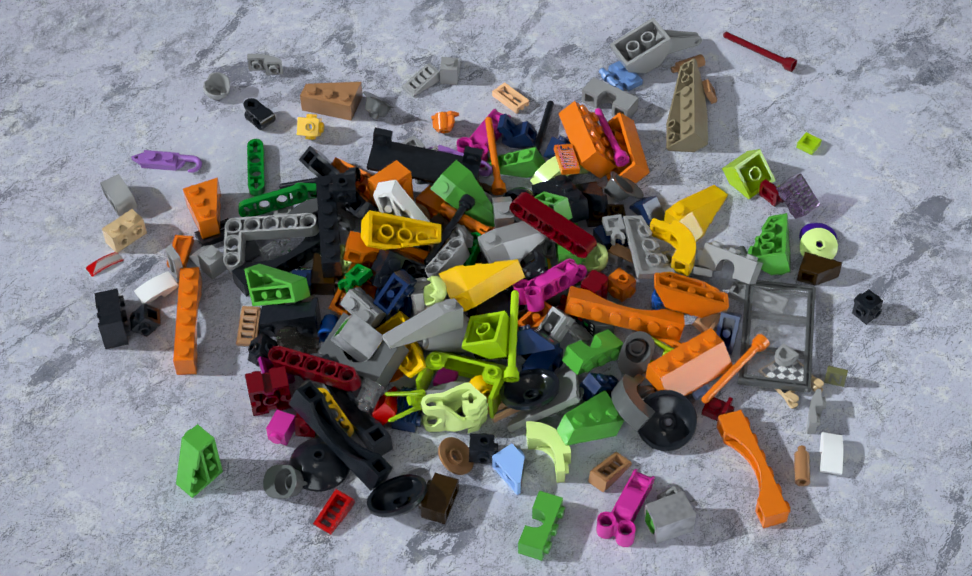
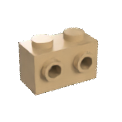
(124, 230)

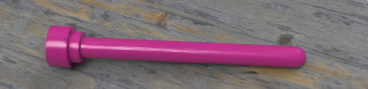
(620, 157)

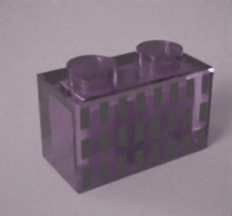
(797, 196)

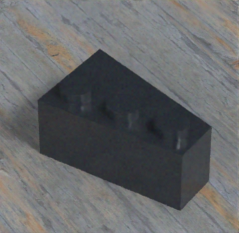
(112, 318)

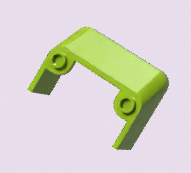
(466, 367)

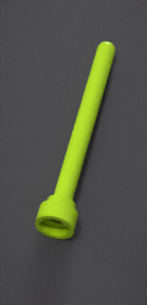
(511, 373)

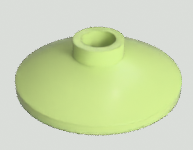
(815, 235)

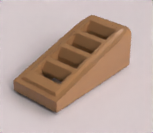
(248, 314)
(600, 479)

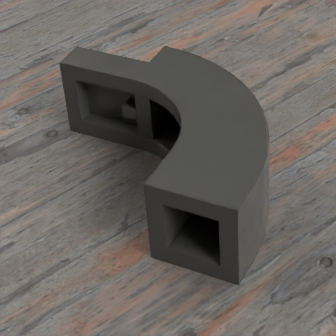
(345, 218)
(629, 403)

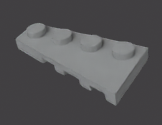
(644, 249)

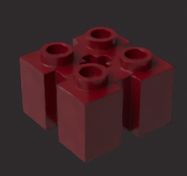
(268, 390)

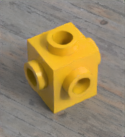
(304, 129)

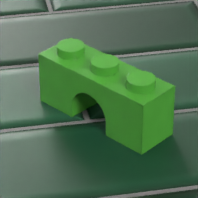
(583, 358)
(536, 540)

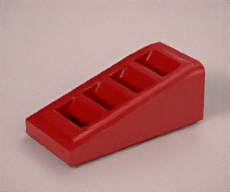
(386, 407)
(332, 502)

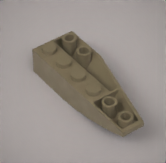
(688, 112)

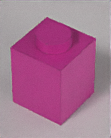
(281, 427)

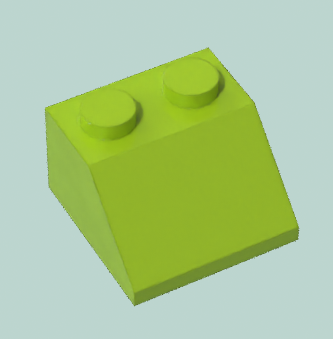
(748, 172)
(488, 335)

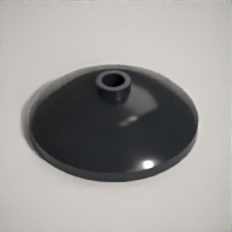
(532, 391)
(672, 406)
(321, 472)
(397, 496)

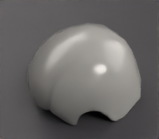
(216, 86)

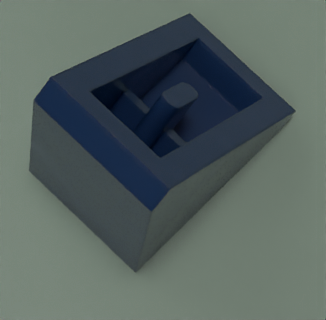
(649, 208)

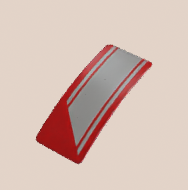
(103, 262)

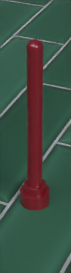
(788, 63)

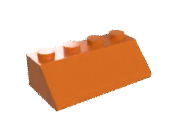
(628, 140)
(690, 364)

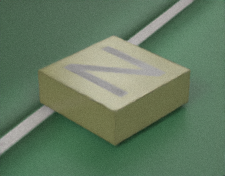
(836, 376)

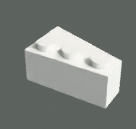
(395, 201)

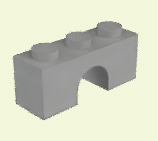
(599, 92)
(745, 267)

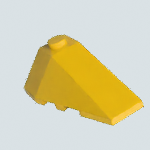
(697, 210)

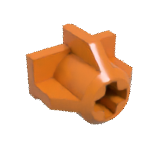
(444, 121)

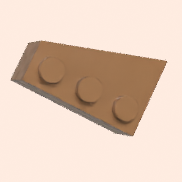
(332, 99)

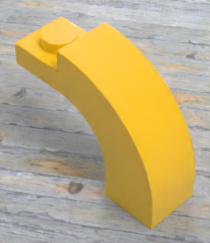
(681, 239)

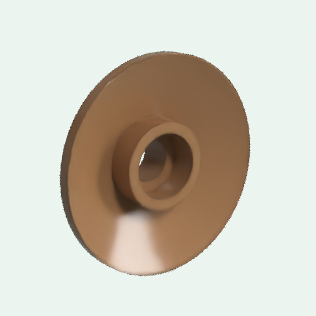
(455, 456)

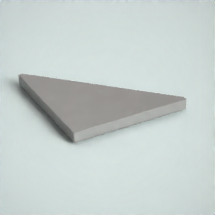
(566, 397)

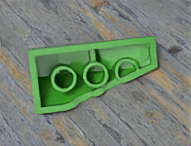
(459, 181)

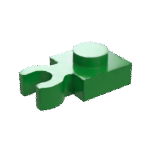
(356, 276)

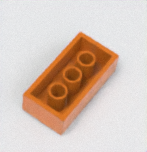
(587, 139)

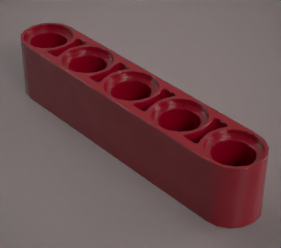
(553, 225)
(321, 373)

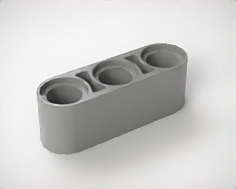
(451, 255)

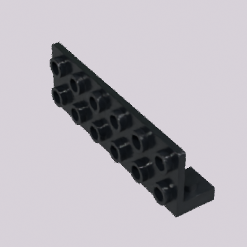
(422, 162)

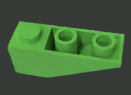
(520, 163)

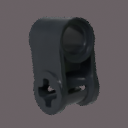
(258, 114)

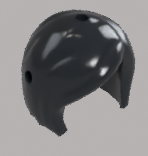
(536, 267)

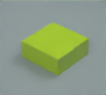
(808, 143)

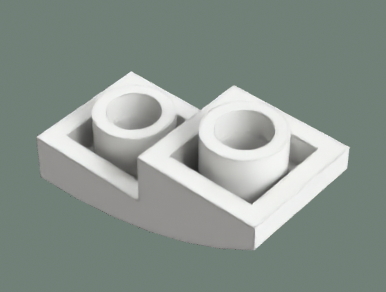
(155, 287)
(831, 453)

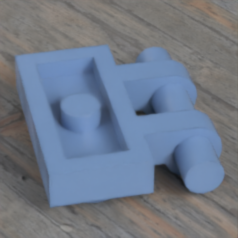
(624, 78)

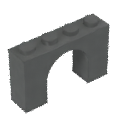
(378, 368)

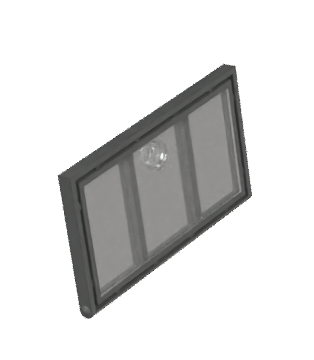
(783, 316)

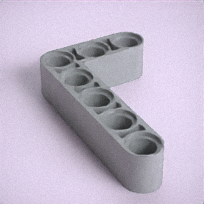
(263, 232)

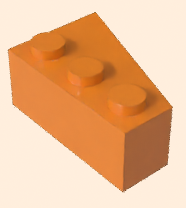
(205, 206)

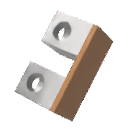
(618, 253)

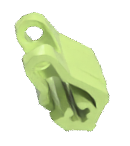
(459, 399)

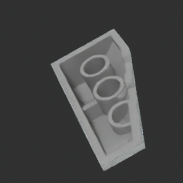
(510, 242)
(433, 321)

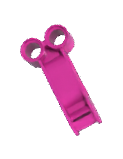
(479, 137)
(549, 284)
(625, 510)

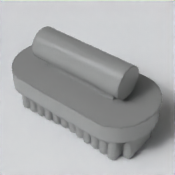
(461, 231)

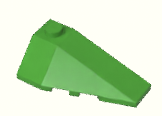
(773, 245)

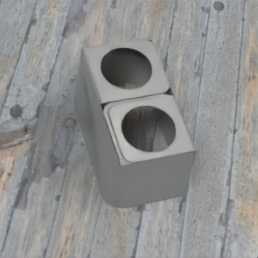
(118, 195)

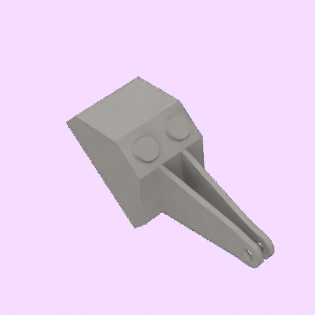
(649, 45)

